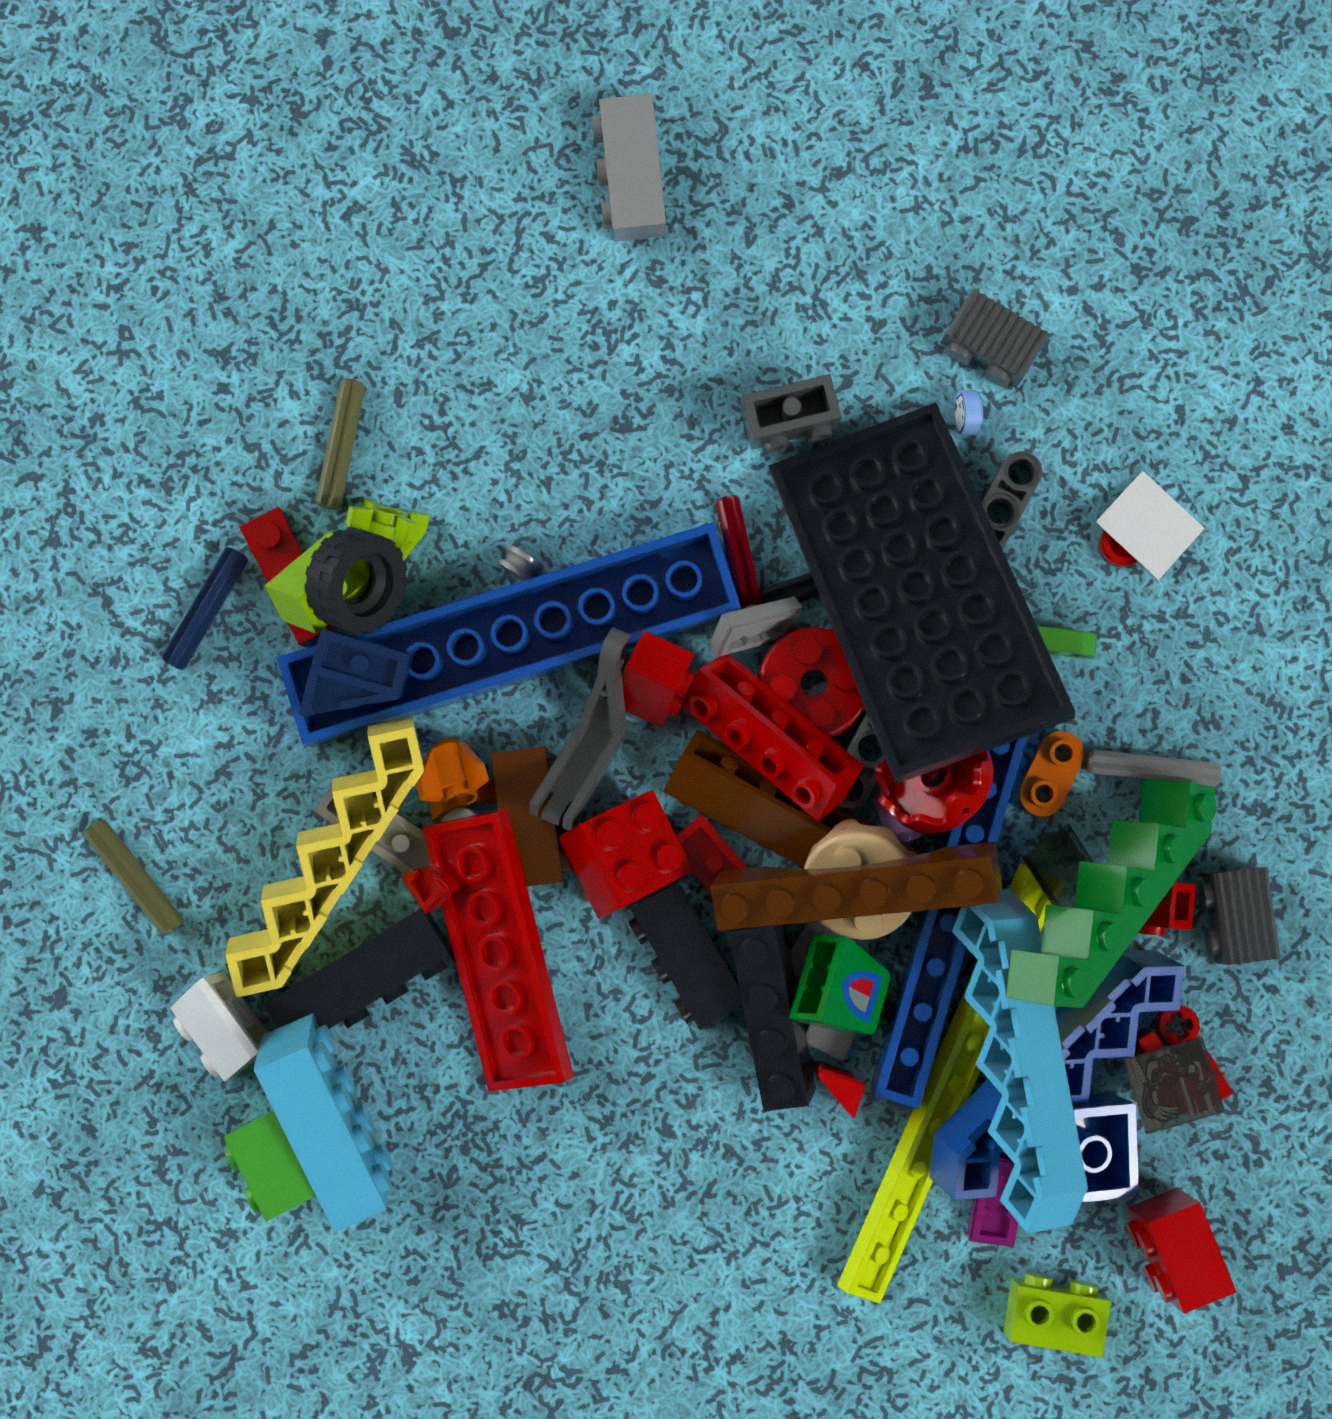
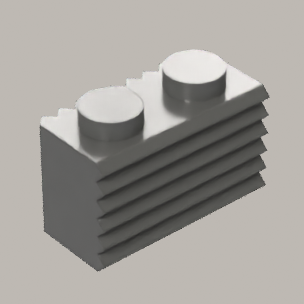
(993, 340)
(1239, 916)

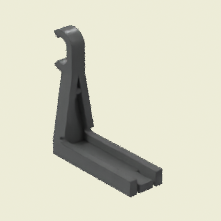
(591, 743)

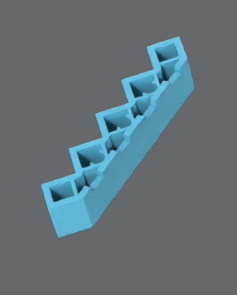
(1028, 1069)

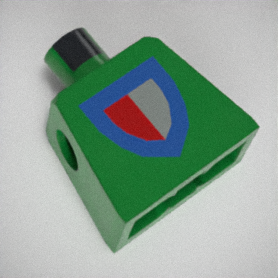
(842, 988)

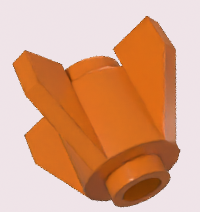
(454, 778)

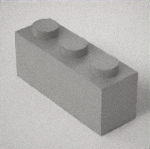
(630, 167)

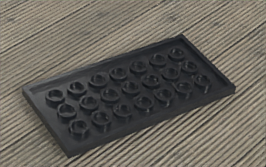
(919, 594)

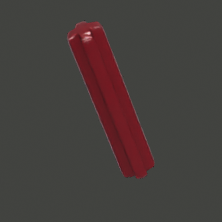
(738, 550)

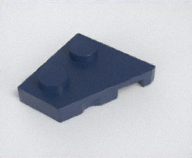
(353, 673)

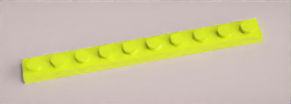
(908, 1173)

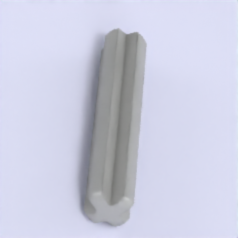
(1152, 767)

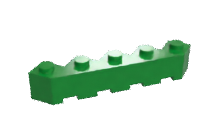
(1114, 897)

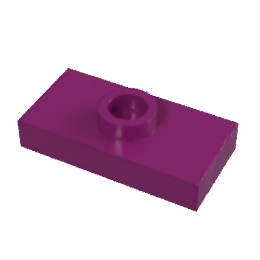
(989, 1218)

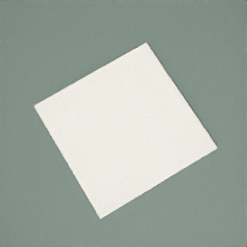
(1150, 525)

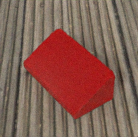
(843, 1084)

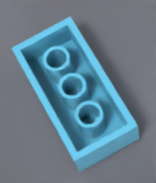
(324, 1121)

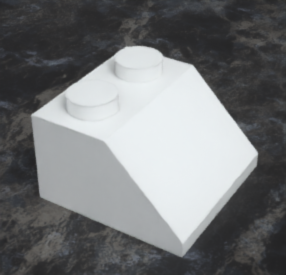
(219, 1025)

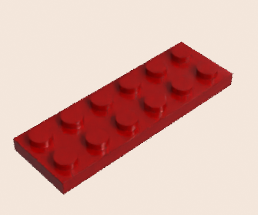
(499, 953)

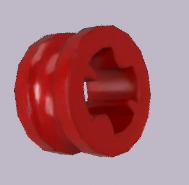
(1170, 1036)

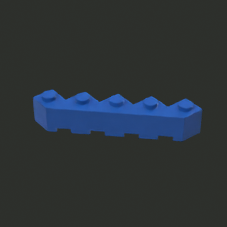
(966, 1155)

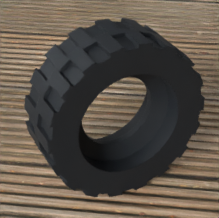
(329, 570)

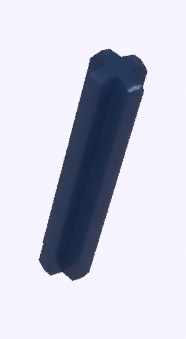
(204, 608)

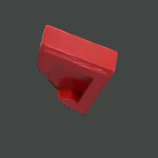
(430, 886)

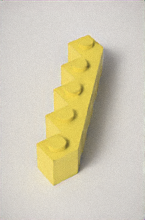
(328, 860)

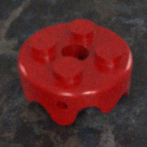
(813, 651)
(942, 806)

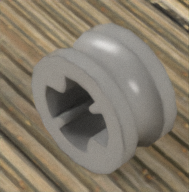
(519, 563)

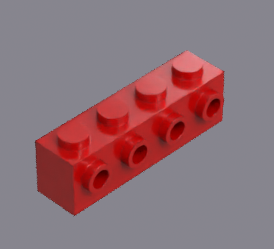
(772, 736)

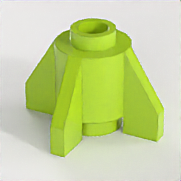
(399, 526)

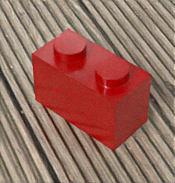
(656, 679)

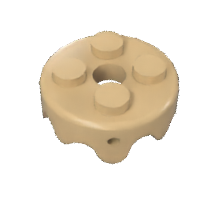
(856, 845)

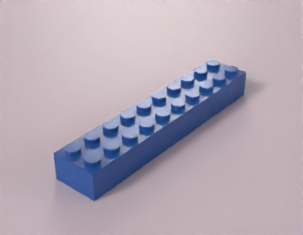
(534, 628)

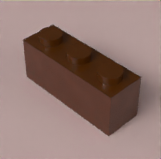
(516, 781)

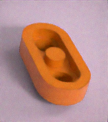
(1051, 773)

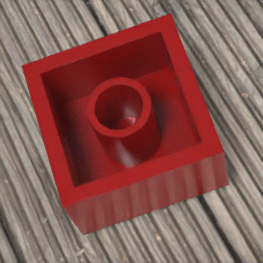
(625, 854)
(1180, 1250)

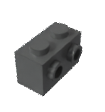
(791, 412)

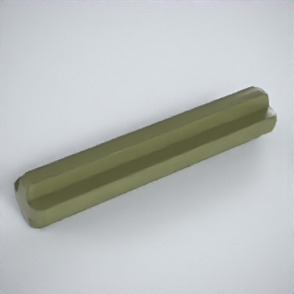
(340, 444)
(133, 877)

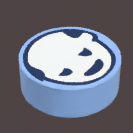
(968, 412)

